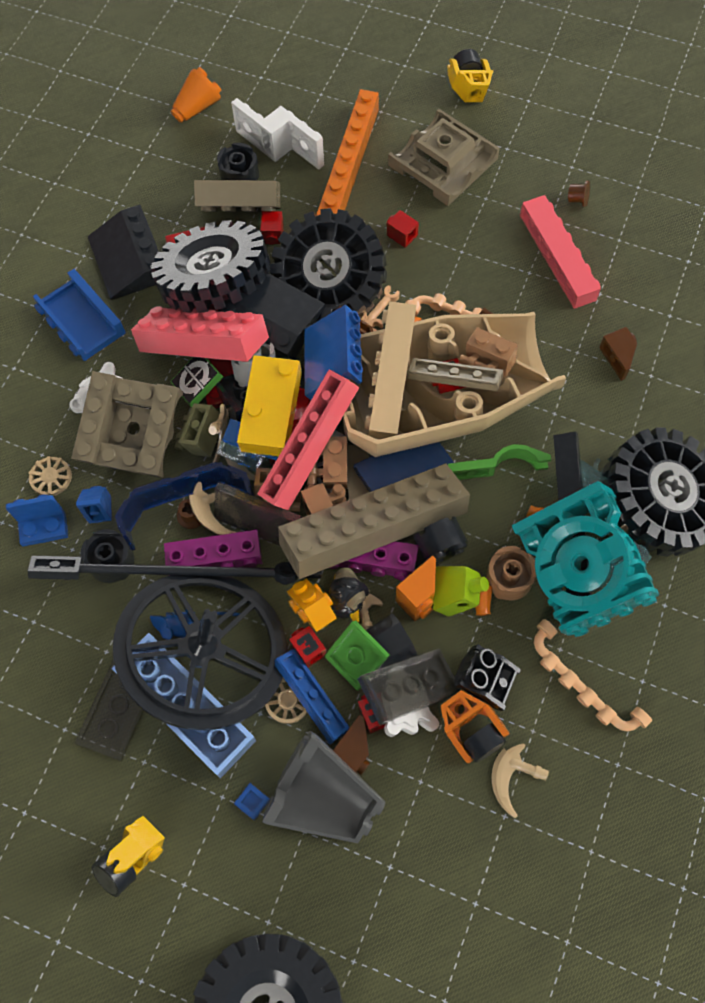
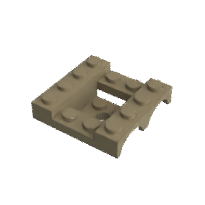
(464, 156)
(105, 424)

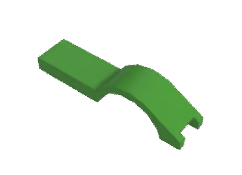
(487, 467)

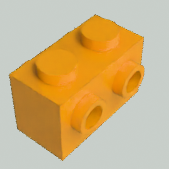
(311, 604)

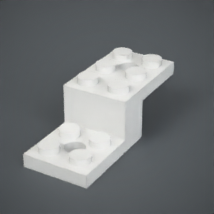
(278, 133)

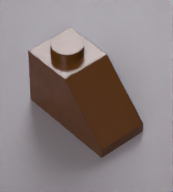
(619, 350)
(354, 747)

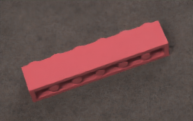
(560, 252)
(308, 440)

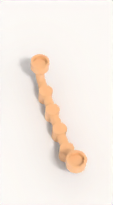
(439, 303)
(587, 695)

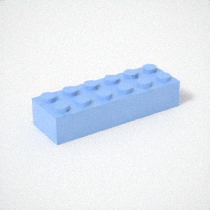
(216, 747)

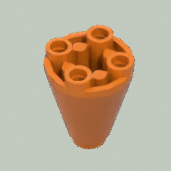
(195, 95)

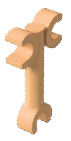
(372, 319)

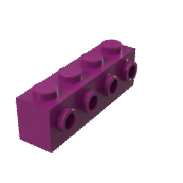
(225, 550)
(393, 559)

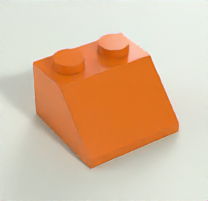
(418, 590)

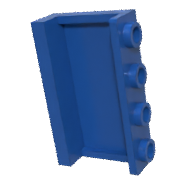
(80, 317)
(335, 346)

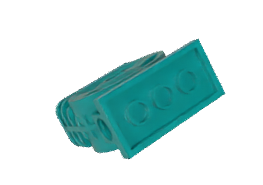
(560, 560)

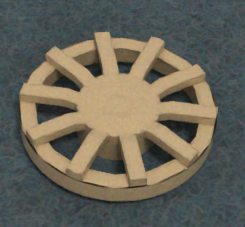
(50, 476)
(287, 701)

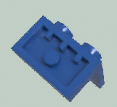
(39, 519)

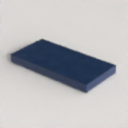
(397, 466)

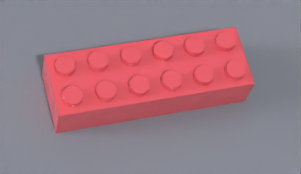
(201, 334)

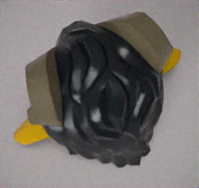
(347, 594)

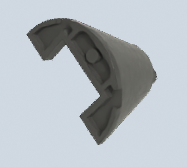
(322, 795)

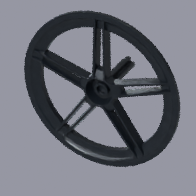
(200, 646)

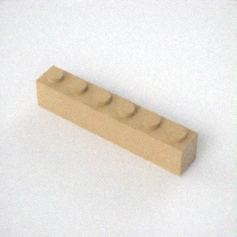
(392, 370)

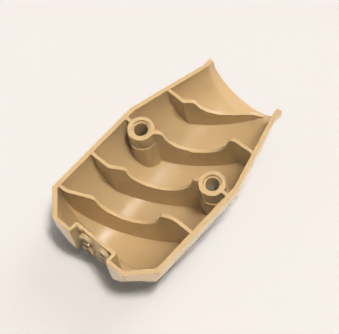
(437, 417)

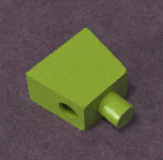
(457, 589)

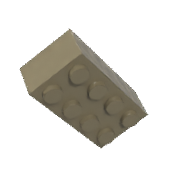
(237, 194)

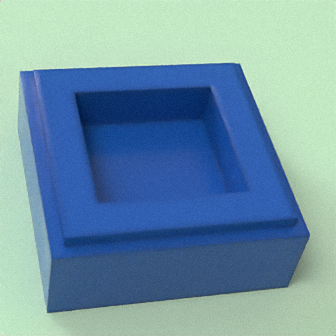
(252, 801)

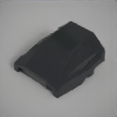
(393, 639)
(486, 676)

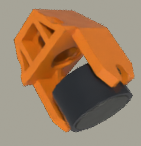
(485, 740)

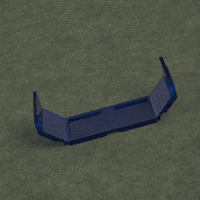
(175, 488)

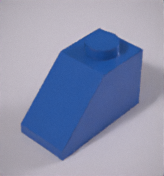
(95, 504)

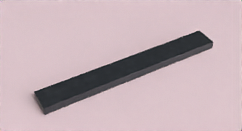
(569, 477)

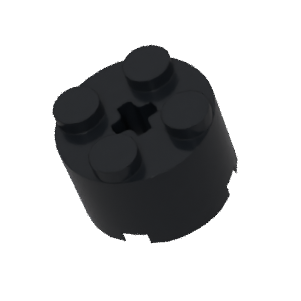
(238, 163)
(441, 540)
(107, 548)

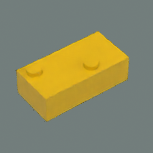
(269, 405)

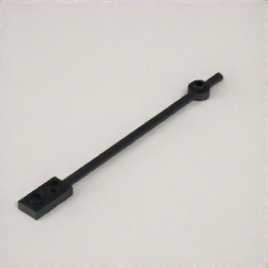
(70, 568)

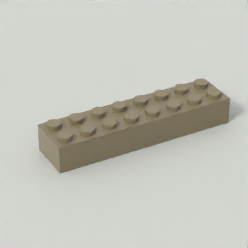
(372, 520)

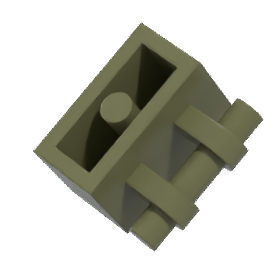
(194, 432)

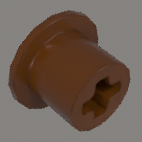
(579, 193)
(186, 516)

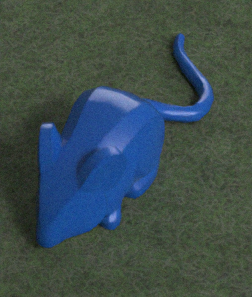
(170, 625)

